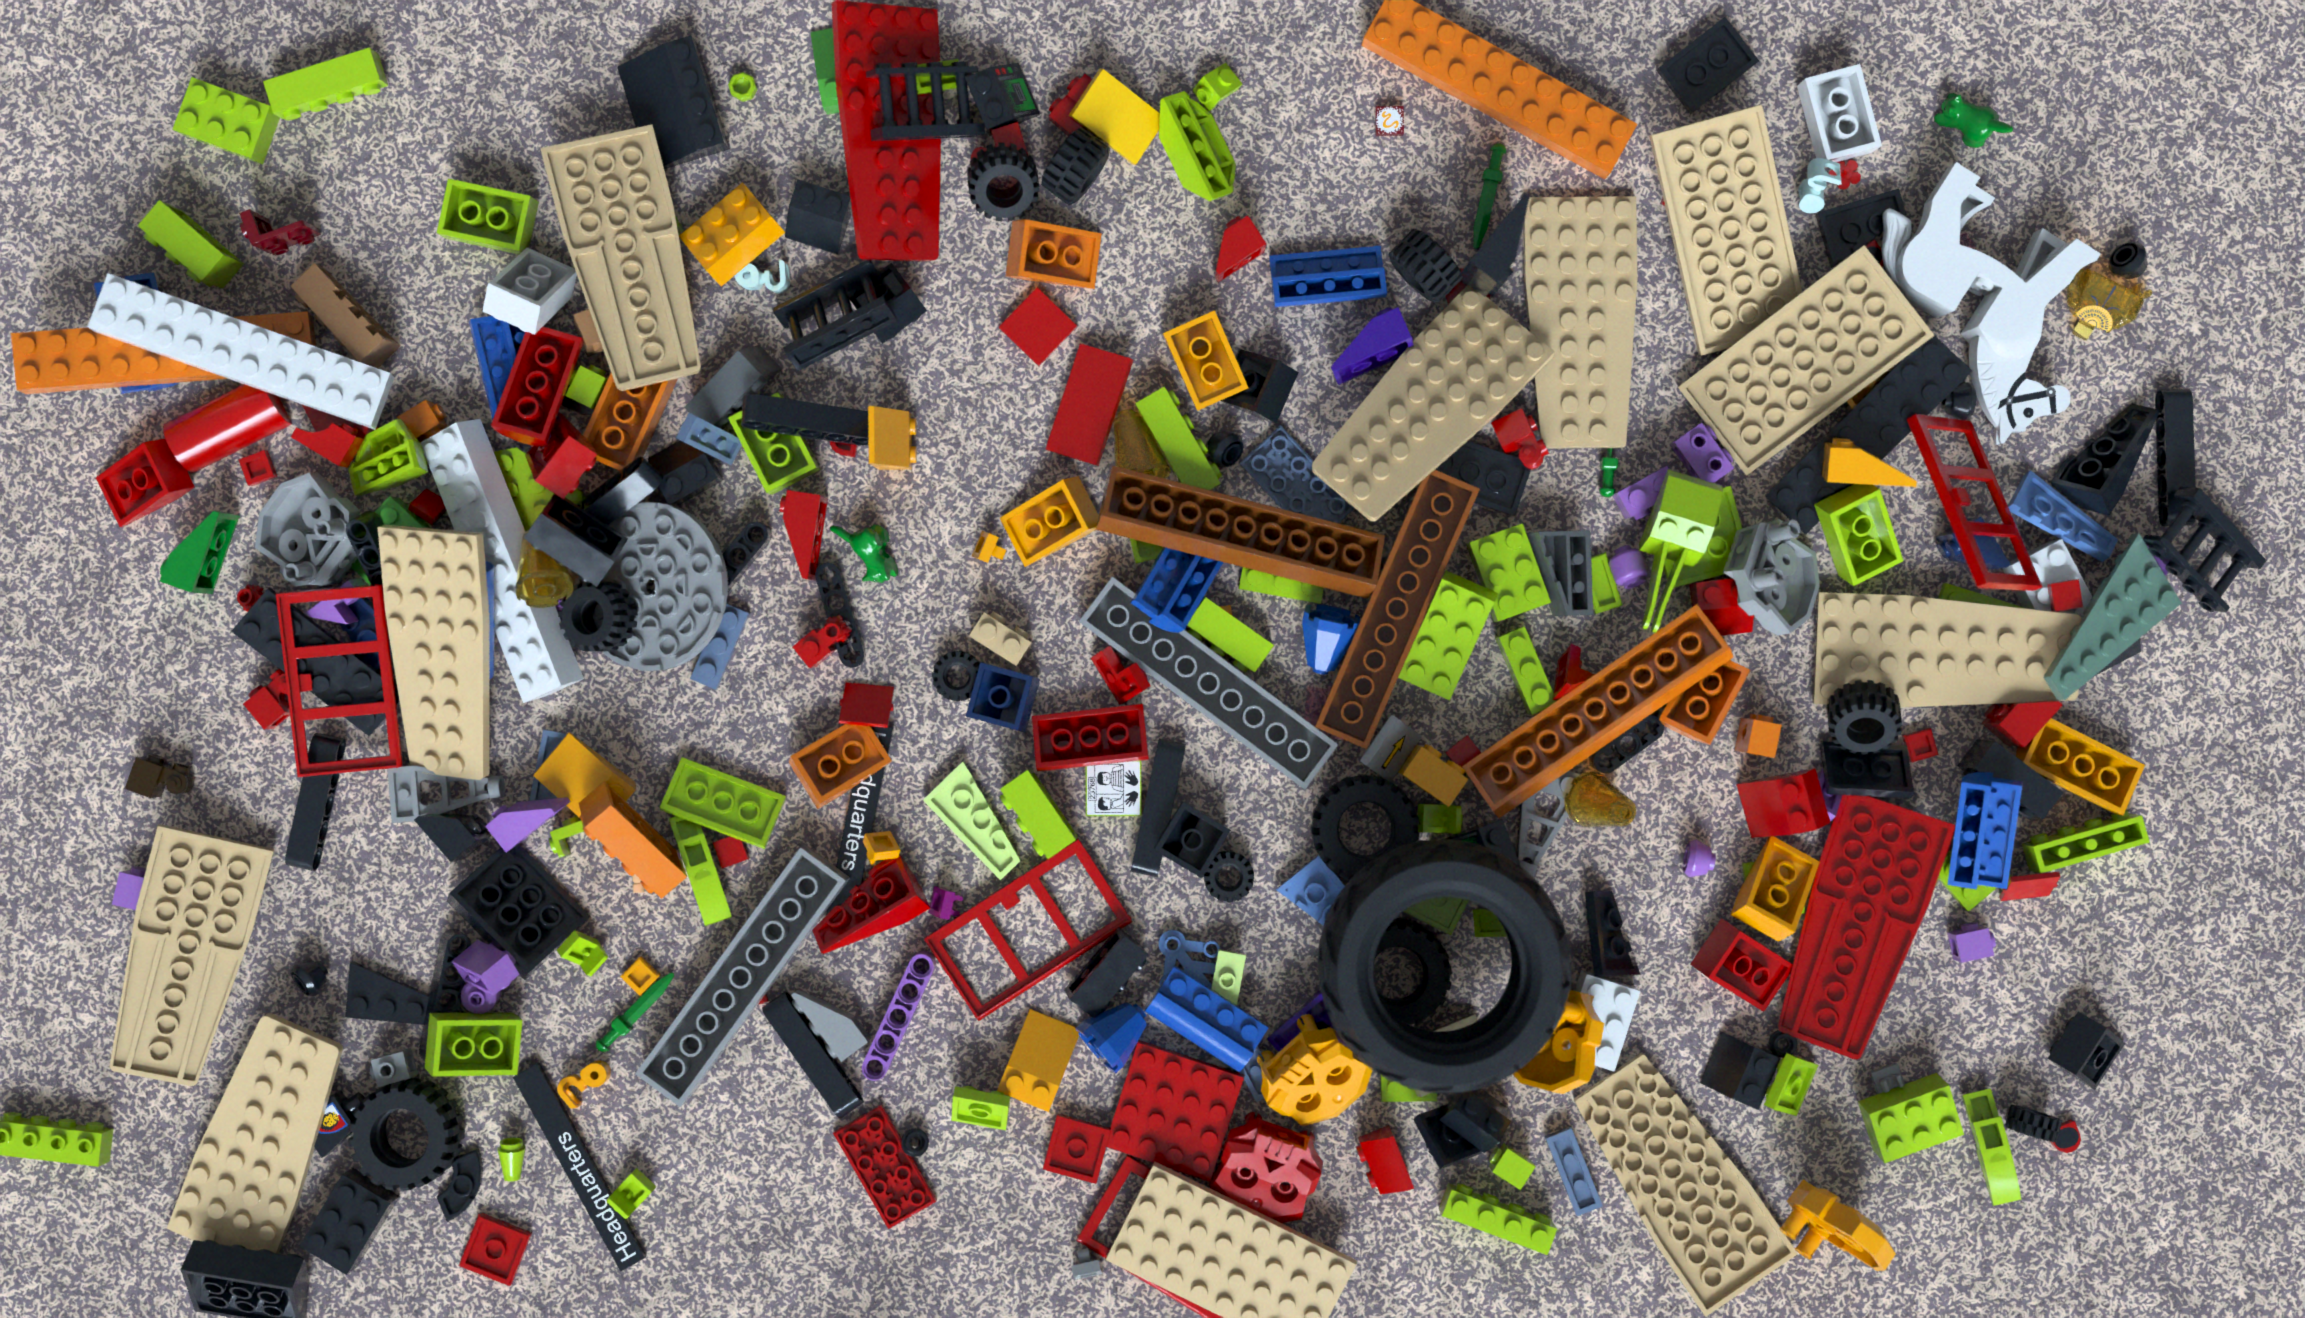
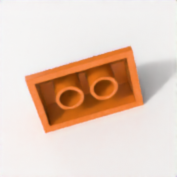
(1703, 707)

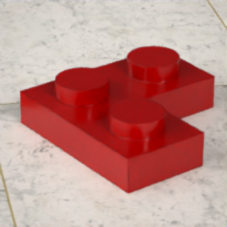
(1121, 682)

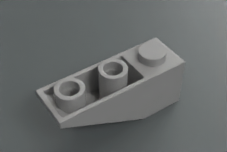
(837, 1027)

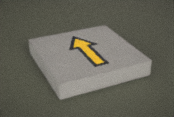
(1390, 748)

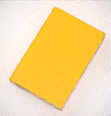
(1117, 116)

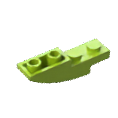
(700, 870)
(1992, 1147)

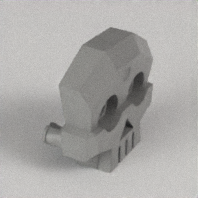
(292, 517)
(1774, 575)

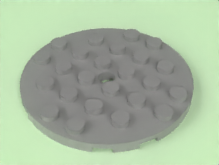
(689, 586)

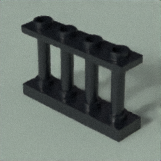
(914, 127)
(843, 331)
(2227, 538)

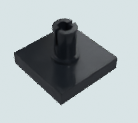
(1443, 1142)

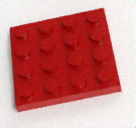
(1174, 1110)

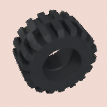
(1075, 166)
(1003, 202)
(1425, 265)
(617, 616)
(1864, 717)

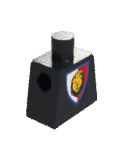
(336, 1122)

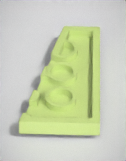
(970, 817)

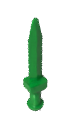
(1492, 177)
(1608, 466)
(623, 1024)

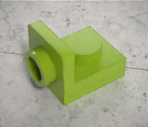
(1487, 924)

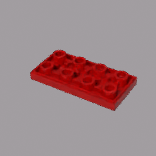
(1089, 404)
(883, 1167)

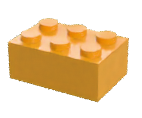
(731, 234)

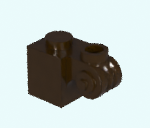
(151, 775)

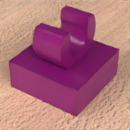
(942, 903)

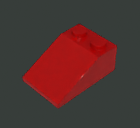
(562, 459)
(144, 481)
(804, 522)
(1784, 804)
(1742, 965)

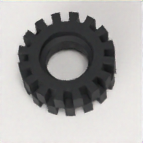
(940, 675)
(1244, 884)
(2033, 1123)

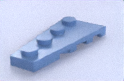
(2055, 514)
(1313, 889)

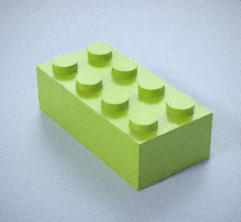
(1448, 635)

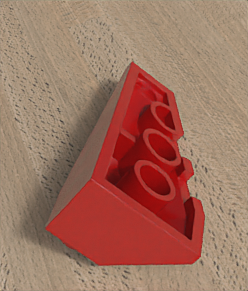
(880, 903)

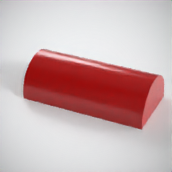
(537, 386)
(224, 426)
(1090, 737)

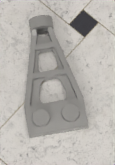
(406, 792)
(1527, 814)

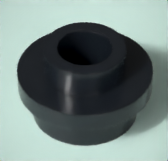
(1790, 1048)
(922, 1145)

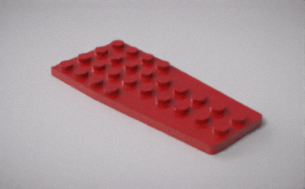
(895, 181)
(1861, 920)

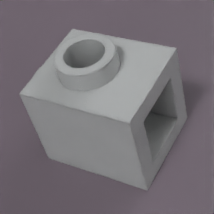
(393, 1067)

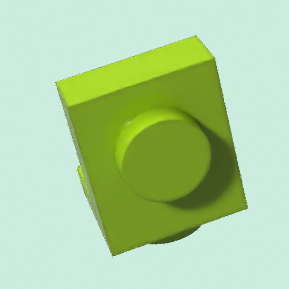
(1216, 86)
(1439, 818)
(558, 842)
(583, 951)
(631, 1193)

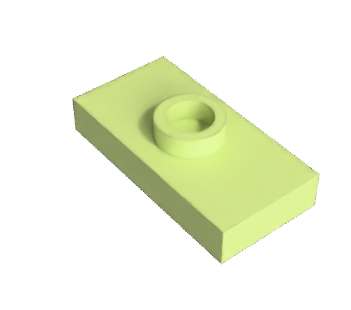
(1228, 974)

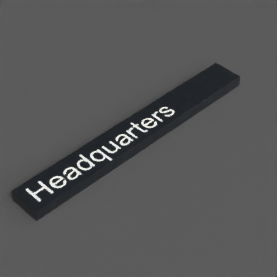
(860, 820)
(579, 1166)

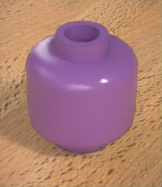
(1628, 567)
(478, 1000)

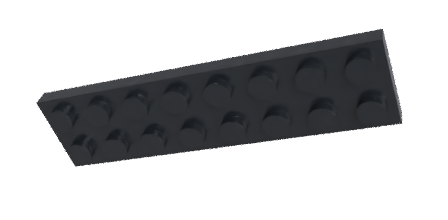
(1873, 424)

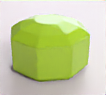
(742, 86)

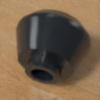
(2128, 260)
(1960, 401)
(1225, 448)
(309, 976)

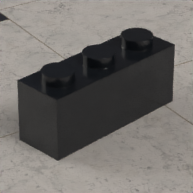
(1106, 973)

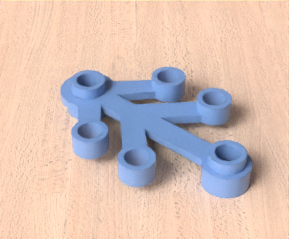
(1191, 967)

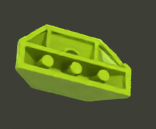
(1196, 147)
(387, 459)

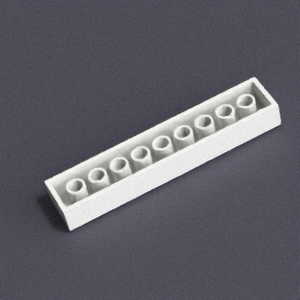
(240, 351)
(482, 503)

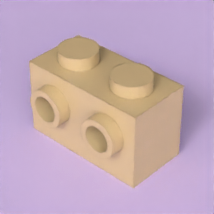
(1000, 638)

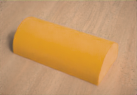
(2082, 766)

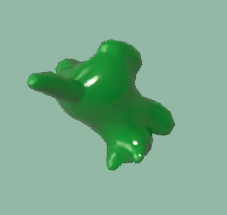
(1973, 121)
(870, 547)

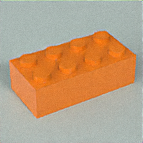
(626, 421)
(631, 840)

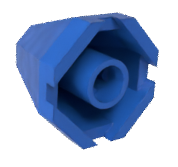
(1327, 636)
(1114, 1034)

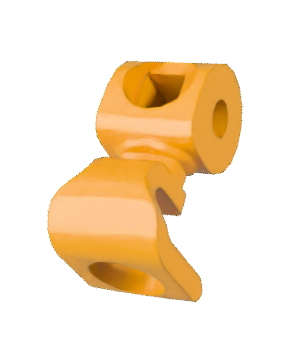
(592, 1075)

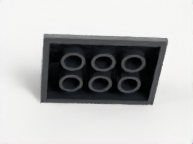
(675, 96)
(1493, 261)
(518, 908)
(245, 1281)

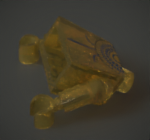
(2102, 303)

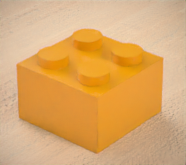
(1433, 775)

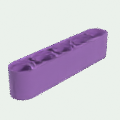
(889, 1024)

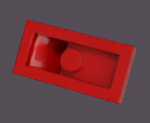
(1569, 672)

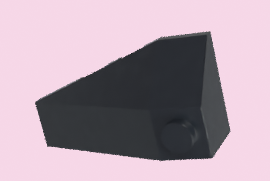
(2104, 468)

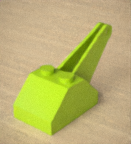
(1677, 531)

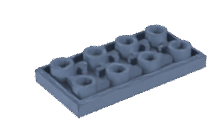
(1288, 479)

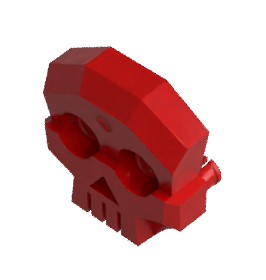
(1273, 1158)

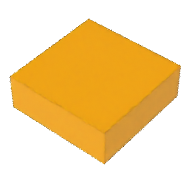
(640, 975)

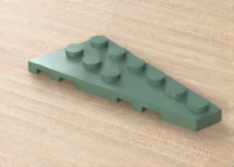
(2117, 616)

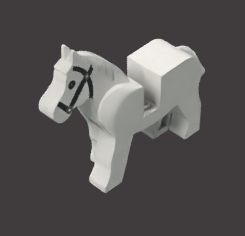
(2008, 323)

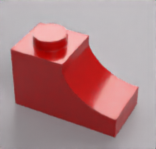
(335, 443)

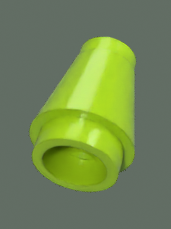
(511, 1157)

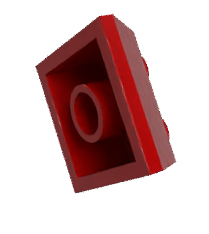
(1239, 246)
(1719, 604)
(2019, 722)
(1385, 1161)

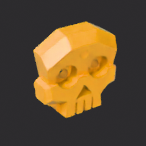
(1562, 1068)
(1312, 1075)
(1836, 1224)

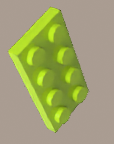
(722, 803)

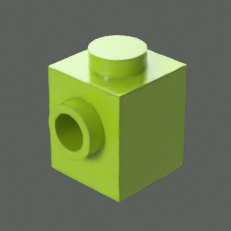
(587, 385)
(1511, 1165)

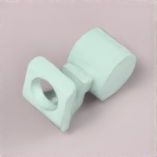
(1812, 189)
(753, 279)

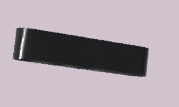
(805, 419)
(2174, 450)
(622, 491)
(366, 543)
(751, 548)
(314, 805)
(1158, 806)
(442, 984)
(812, 1055)

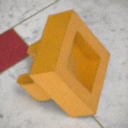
(987, 547)
(880, 846)

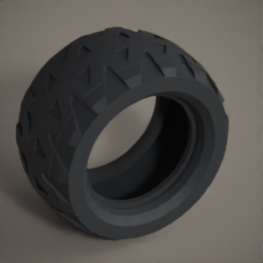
(1514, 1026)

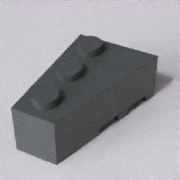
(741, 375)
(1565, 569)

